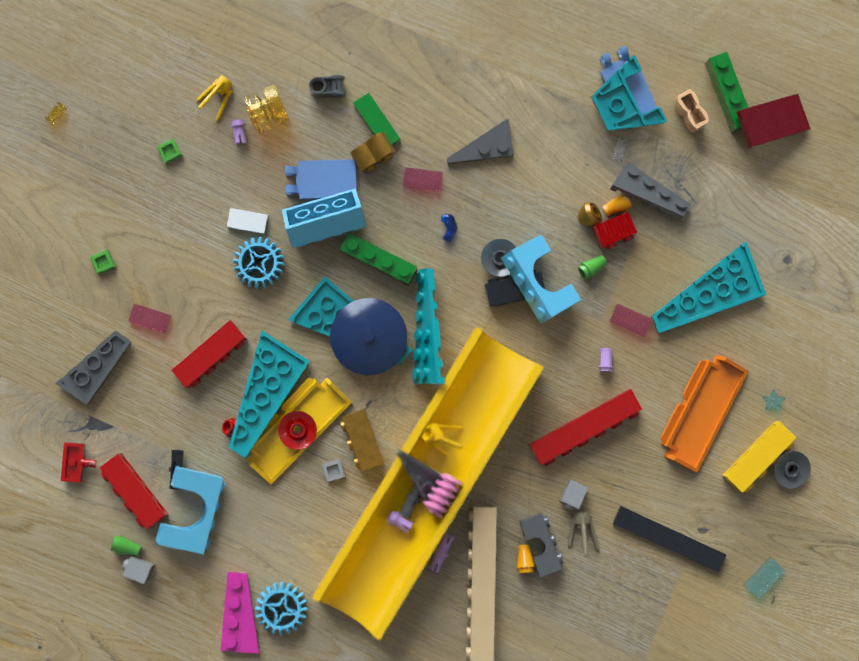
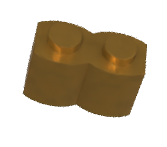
(373, 152)

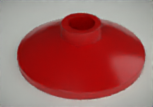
(301, 439)

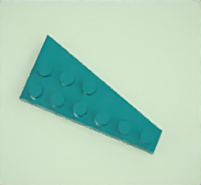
(722, 287)
(322, 307)
(269, 383)

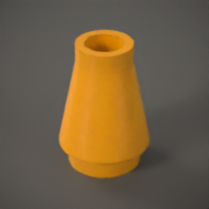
(618, 204)
(525, 559)

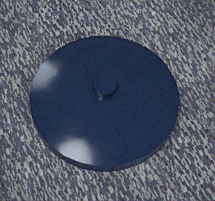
(368, 336)

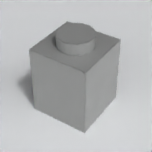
(573, 495)
(137, 569)

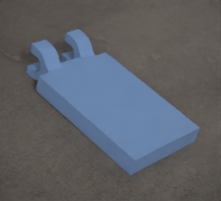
(636, 83)
(321, 178)

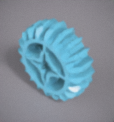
(266, 258)
(273, 606)

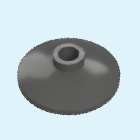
(489, 254)
(797, 474)

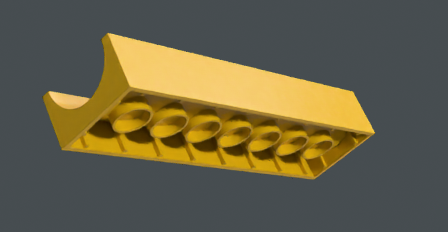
(382, 560)

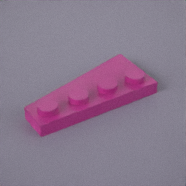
(238, 620)

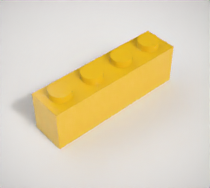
(759, 456)

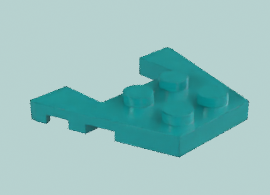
(617, 105)

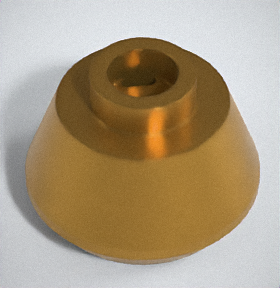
(589, 215)

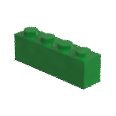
(727, 88)
(378, 259)

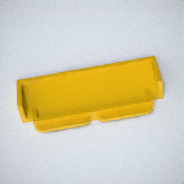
(321, 401)

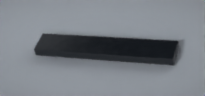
(669, 538)

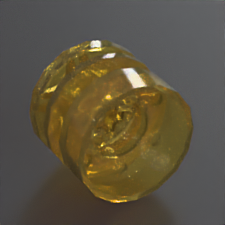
(266, 109)

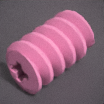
(442, 494)

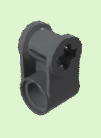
(329, 87)

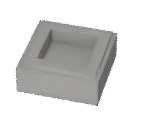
(333, 470)

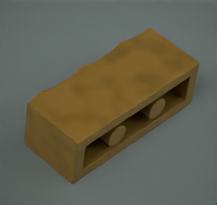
(362, 440)

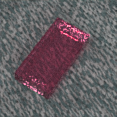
(422, 179)
(149, 318)
(630, 320)

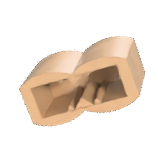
(688, 107)

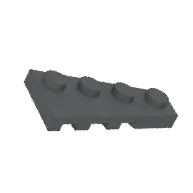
(643, 187)
(91, 373)

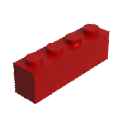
(209, 354)
(133, 491)

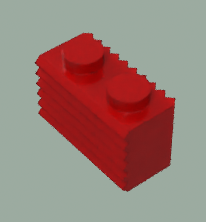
(614, 230)

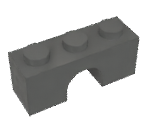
(548, 560)

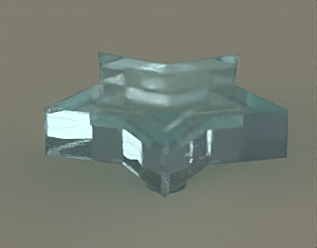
(773, 401)

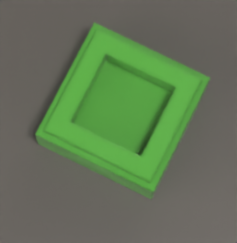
(169, 151)
(102, 262)

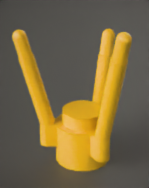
(220, 86)
(433, 435)

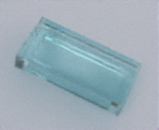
(764, 577)

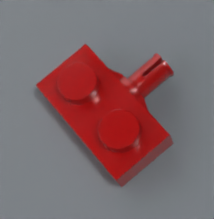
(74, 462)

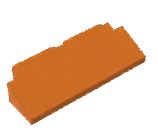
(702, 411)

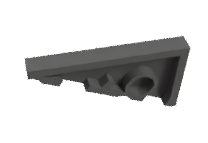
(491, 145)
(421, 475)

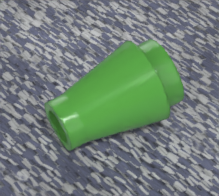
(591, 267)
(125, 546)

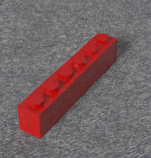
(585, 426)

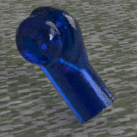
(451, 226)

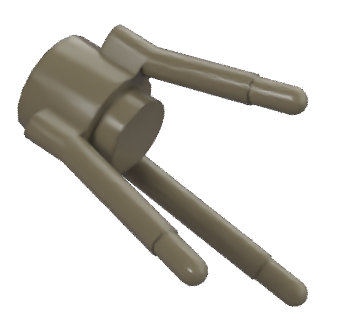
(582, 520)

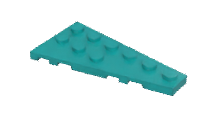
(427, 332)

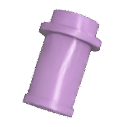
(238, 130)
(606, 360)
(399, 521)

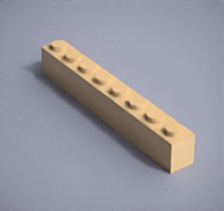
(482, 583)

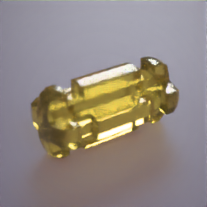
(55, 113)

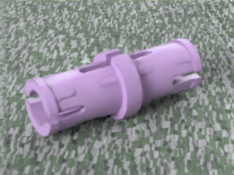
(441, 552)

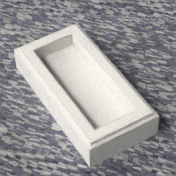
(247, 221)

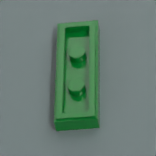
(375, 118)

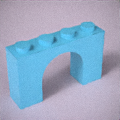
(542, 302)
(194, 537)

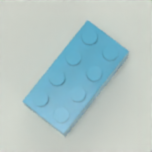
(323, 218)

